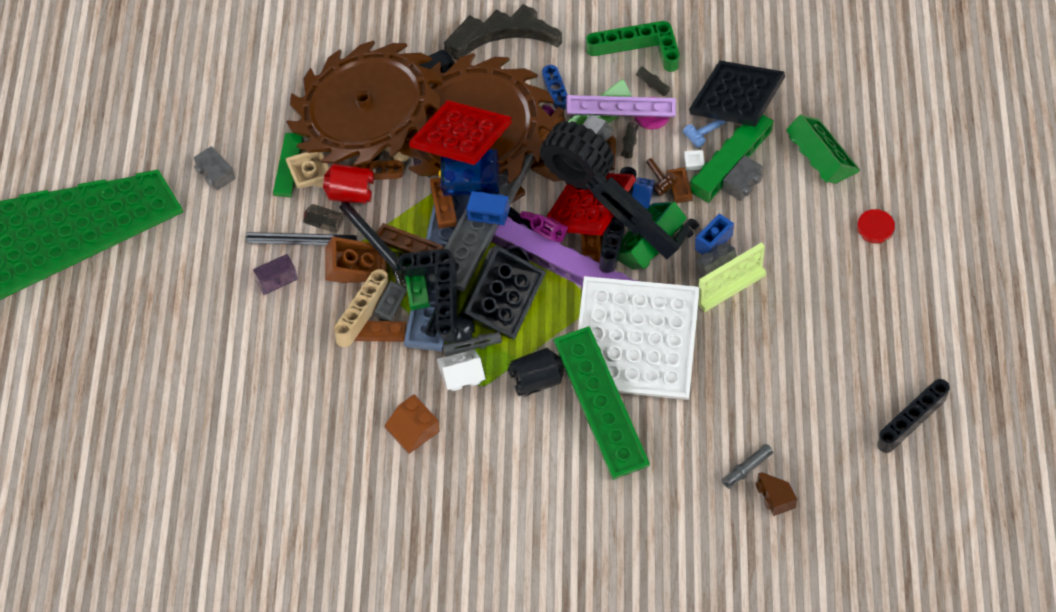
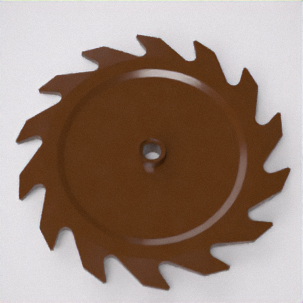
(496, 91)
(364, 103)

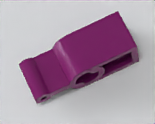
(546, 226)

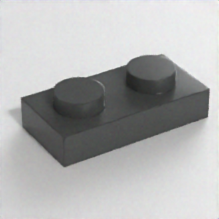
(390, 301)

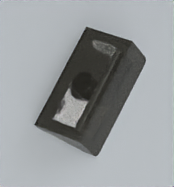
(323, 218)

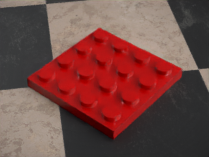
(460, 132)
(582, 211)

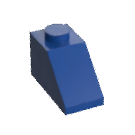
(643, 191)

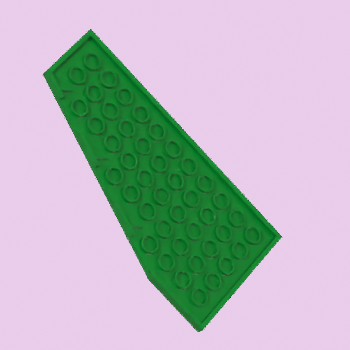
(65, 226)

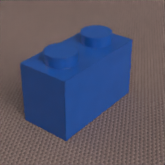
(488, 208)
(714, 234)

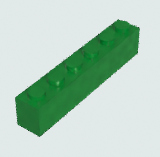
(743, 142)

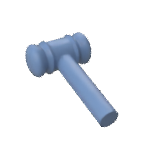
(696, 136)

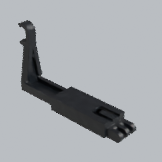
(636, 217)

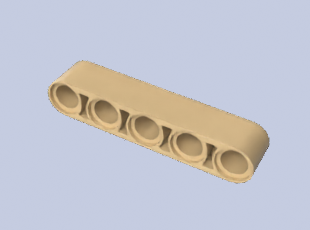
(361, 308)

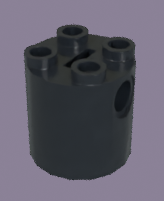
(536, 371)

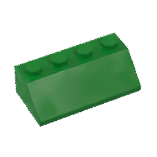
(821, 149)
(635, 250)

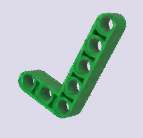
(637, 37)

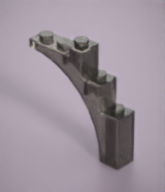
(500, 26)

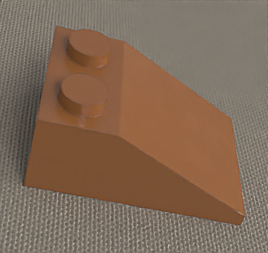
(351, 260)

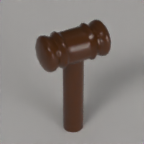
(665, 182)

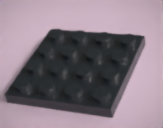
(737, 93)

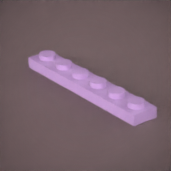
(620, 106)

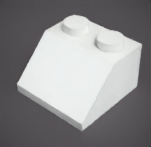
(461, 370)

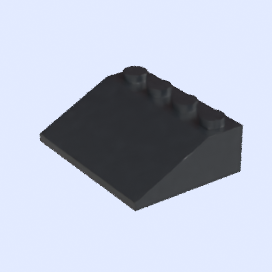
(502, 292)

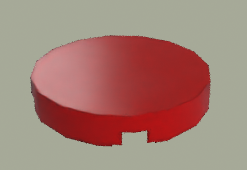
(875, 226)

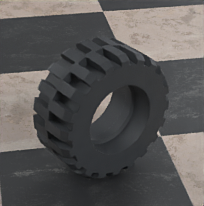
(576, 154)

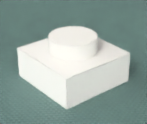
(694, 160)

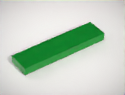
(284, 181)

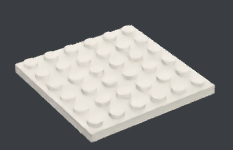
(643, 333)

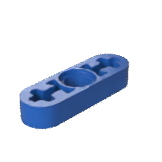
(557, 80)

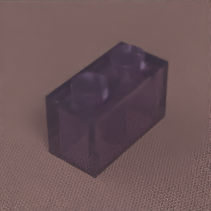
(275, 274)

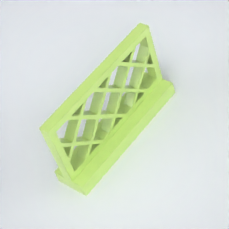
(731, 278)

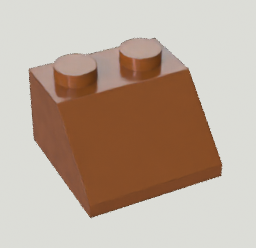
(412, 424)

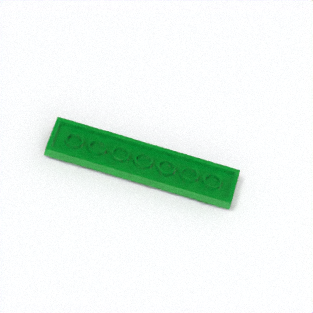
(601, 403)

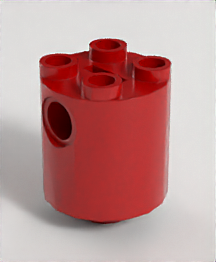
(348, 184)

